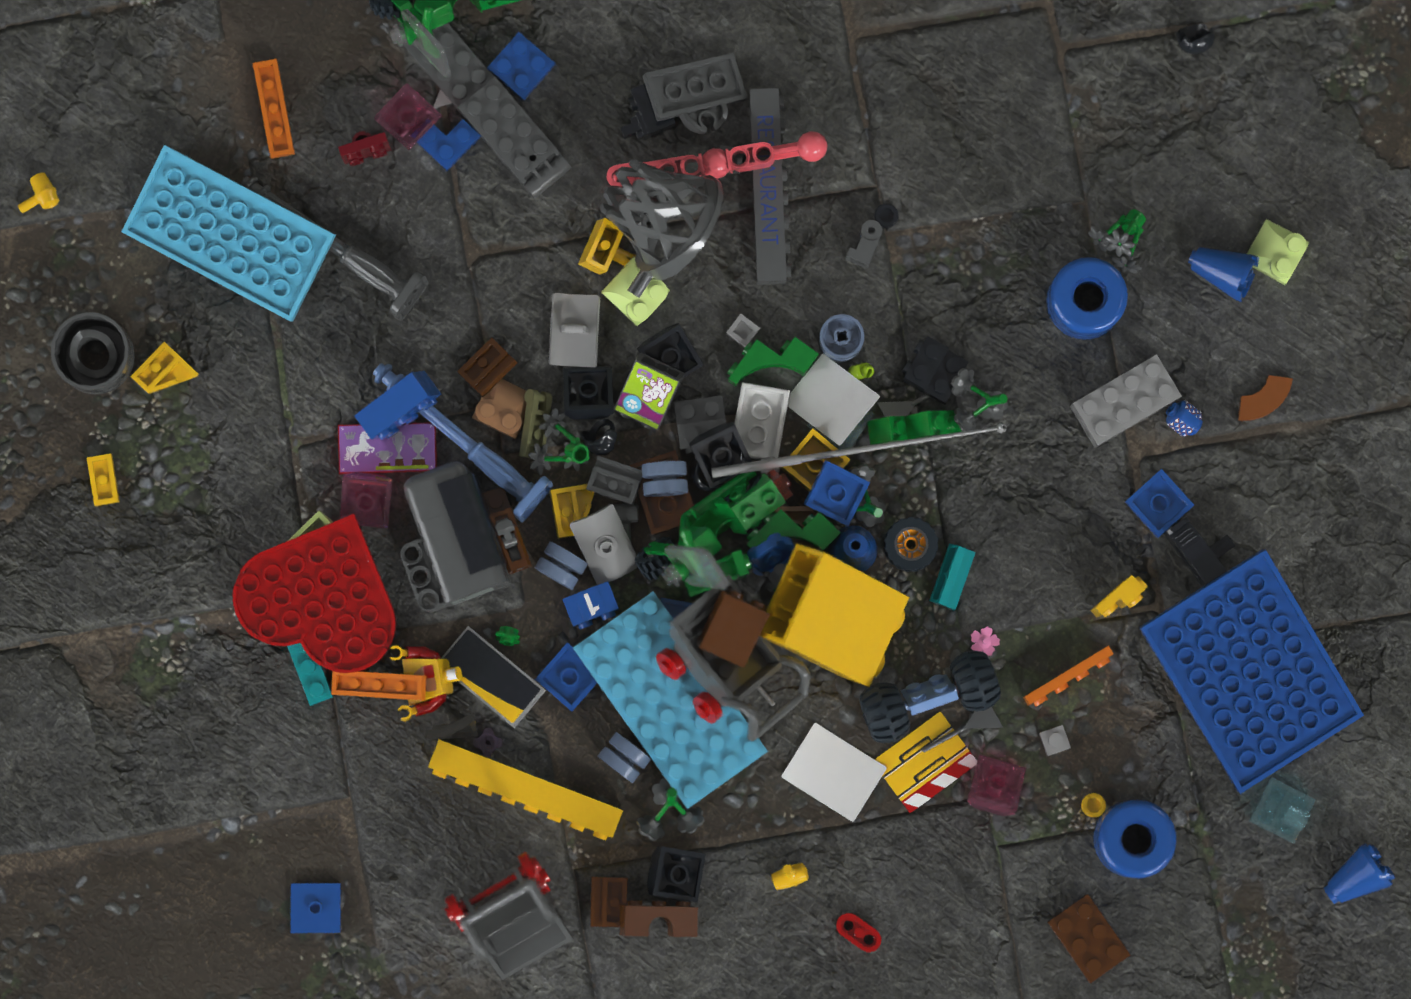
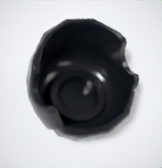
(1195, 38)

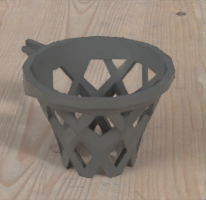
(632, 220)

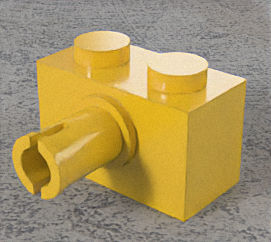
(604, 248)

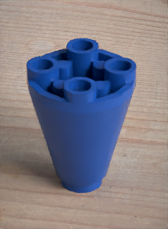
(1359, 876)

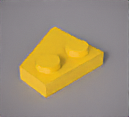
(163, 370)
(568, 506)

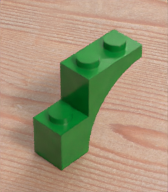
(757, 356)
(912, 426)
(817, 530)
(734, 565)

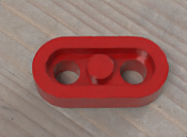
(858, 932)

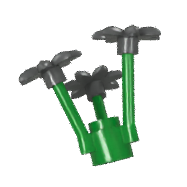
(1131, 225)
(574, 452)

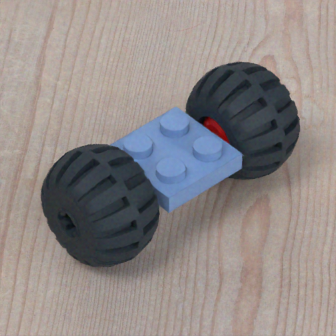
(973, 684)

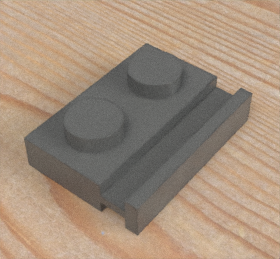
(615, 480)

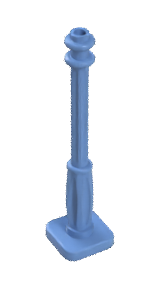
(495, 467)

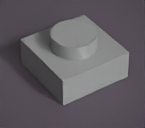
(742, 330)
(1054, 740)

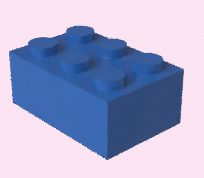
(398, 405)

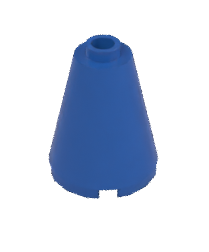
(1225, 270)
(859, 559)

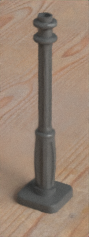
(368, 268)

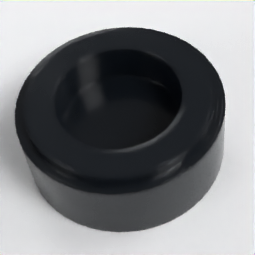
(886, 215)

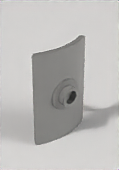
(574, 330)
(604, 544)

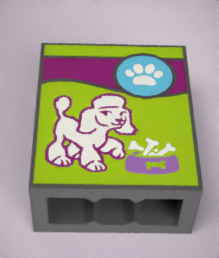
(649, 392)

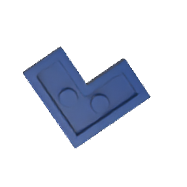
(450, 147)

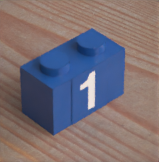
(590, 605)

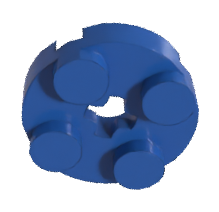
(770, 553)

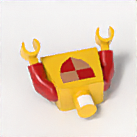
(438, 674)

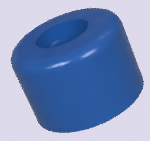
(1079, 322)
(1109, 838)

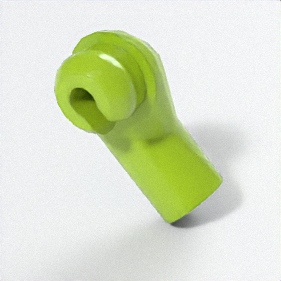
(861, 370)

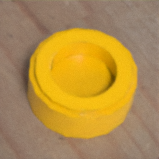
(1093, 805)

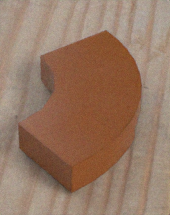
(1266, 400)

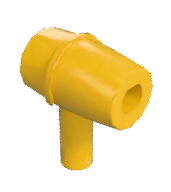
(44, 194)
(790, 876)

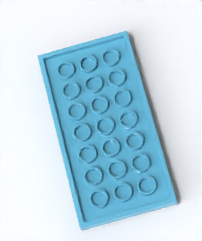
(228, 233)
(660, 710)

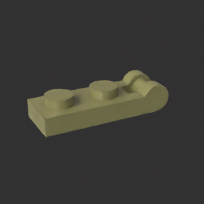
(533, 418)

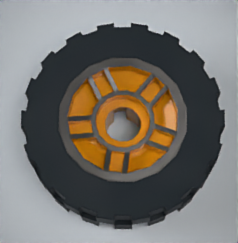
(922, 536)

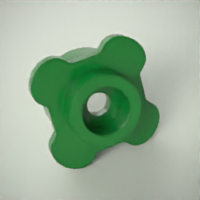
(507, 636)

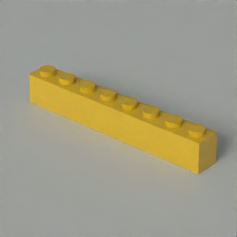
(525, 788)

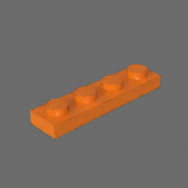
(273, 108)
(1060, 682)
(379, 685)

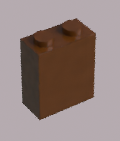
(733, 627)

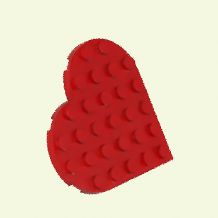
(321, 595)

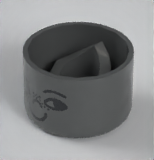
(72, 338)

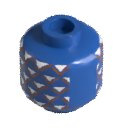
(1184, 418)

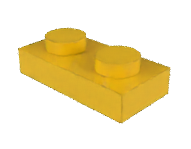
(103, 479)

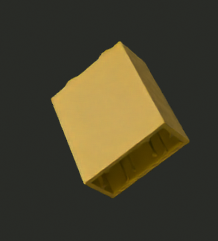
(834, 615)

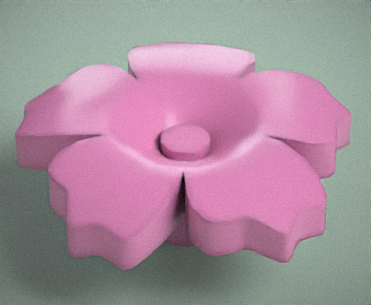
(984, 641)

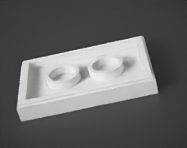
(761, 419)

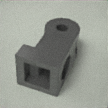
(870, 236)

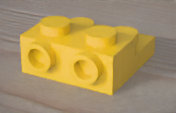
(1125, 594)

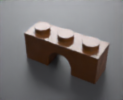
(636, 919)

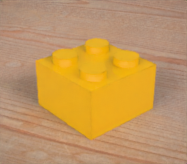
(808, 471)

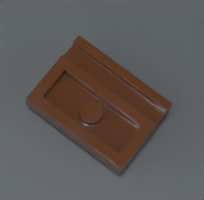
(487, 367)
(606, 898)

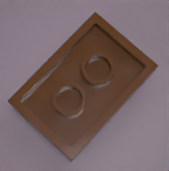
(665, 511)
(1088, 938)

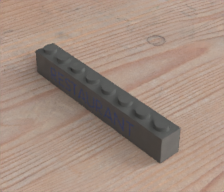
(768, 189)

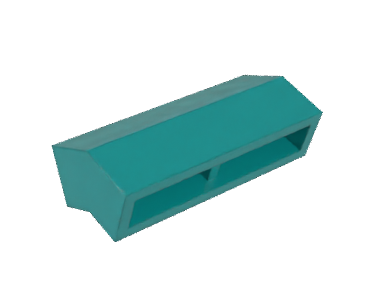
(952, 576)

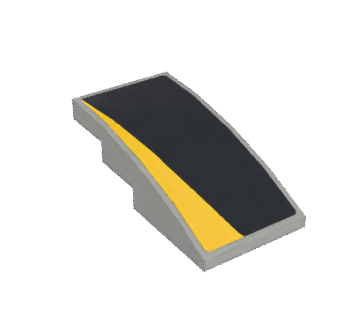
(493, 677)

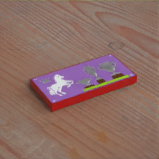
(407, 451)

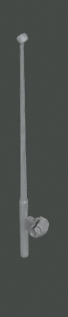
(770, 463)

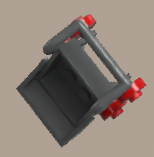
(721, 678)
(515, 925)

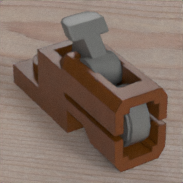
(507, 531)

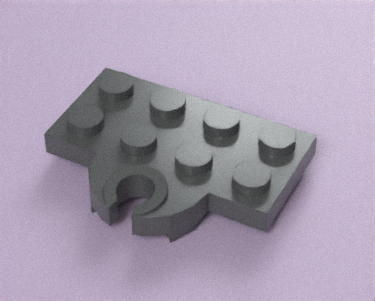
(696, 91)

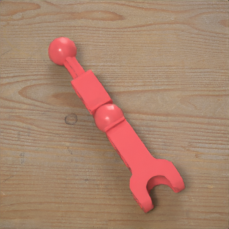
(718, 163)

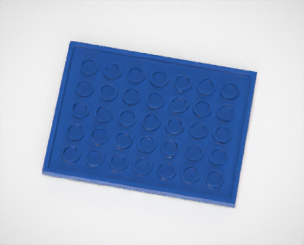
(1251, 671)

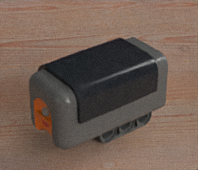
(456, 539)

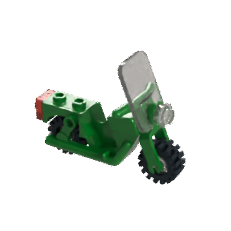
(420, 21)
(747, 502)

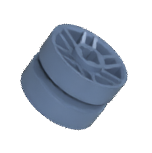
(838, 326)
(664, 478)
(561, 565)
(624, 757)

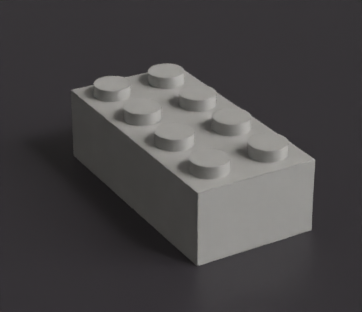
(1125, 401)

